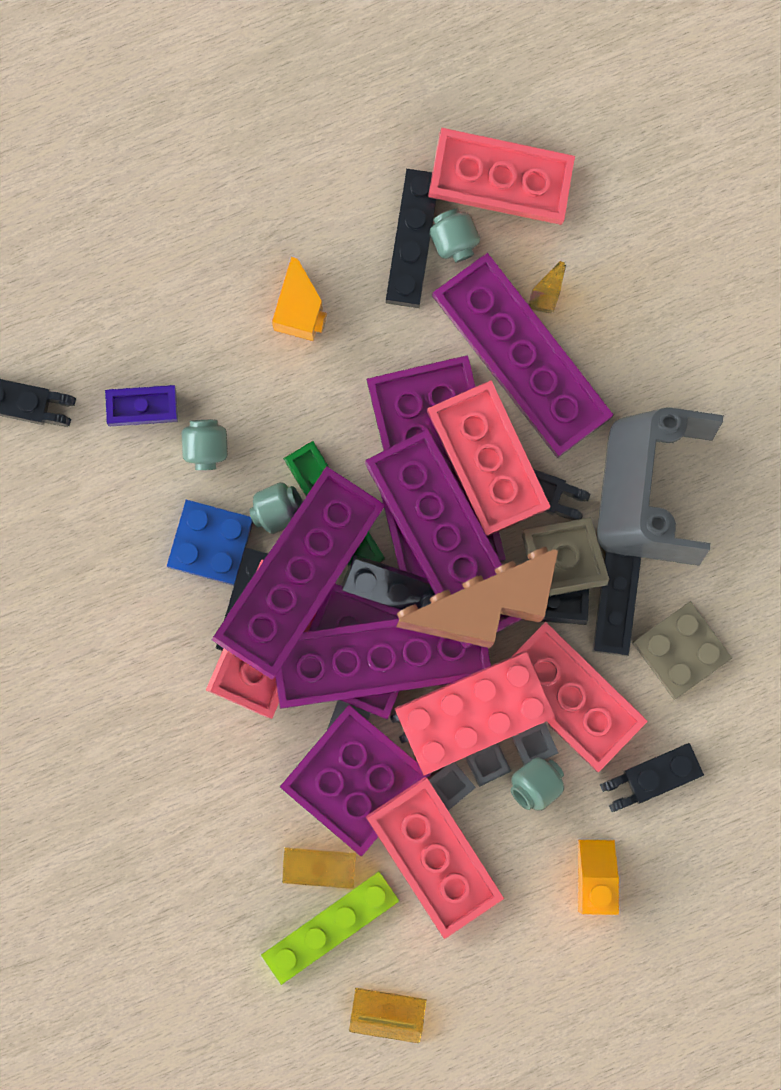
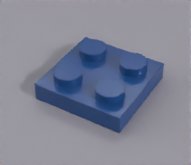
(210, 542)

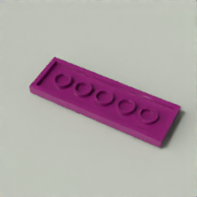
(522, 355)
(434, 516)
(298, 573)
(370, 662)

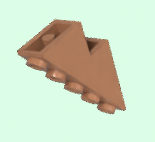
(476, 610)

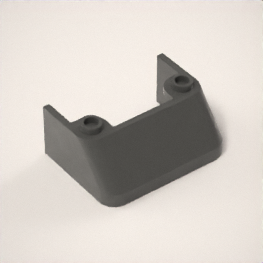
(625, 518)

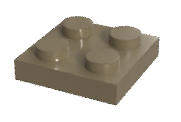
(578, 558)
(682, 650)

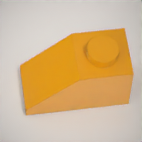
(298, 305)
(598, 878)

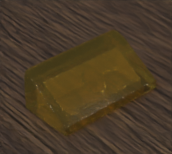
(547, 291)
(319, 867)
(387, 1015)

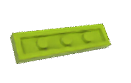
(330, 927)

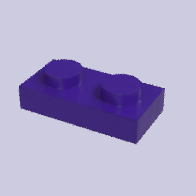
(141, 405)

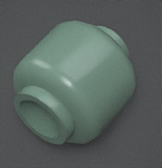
(454, 235)
(204, 444)
(275, 507)
(537, 784)

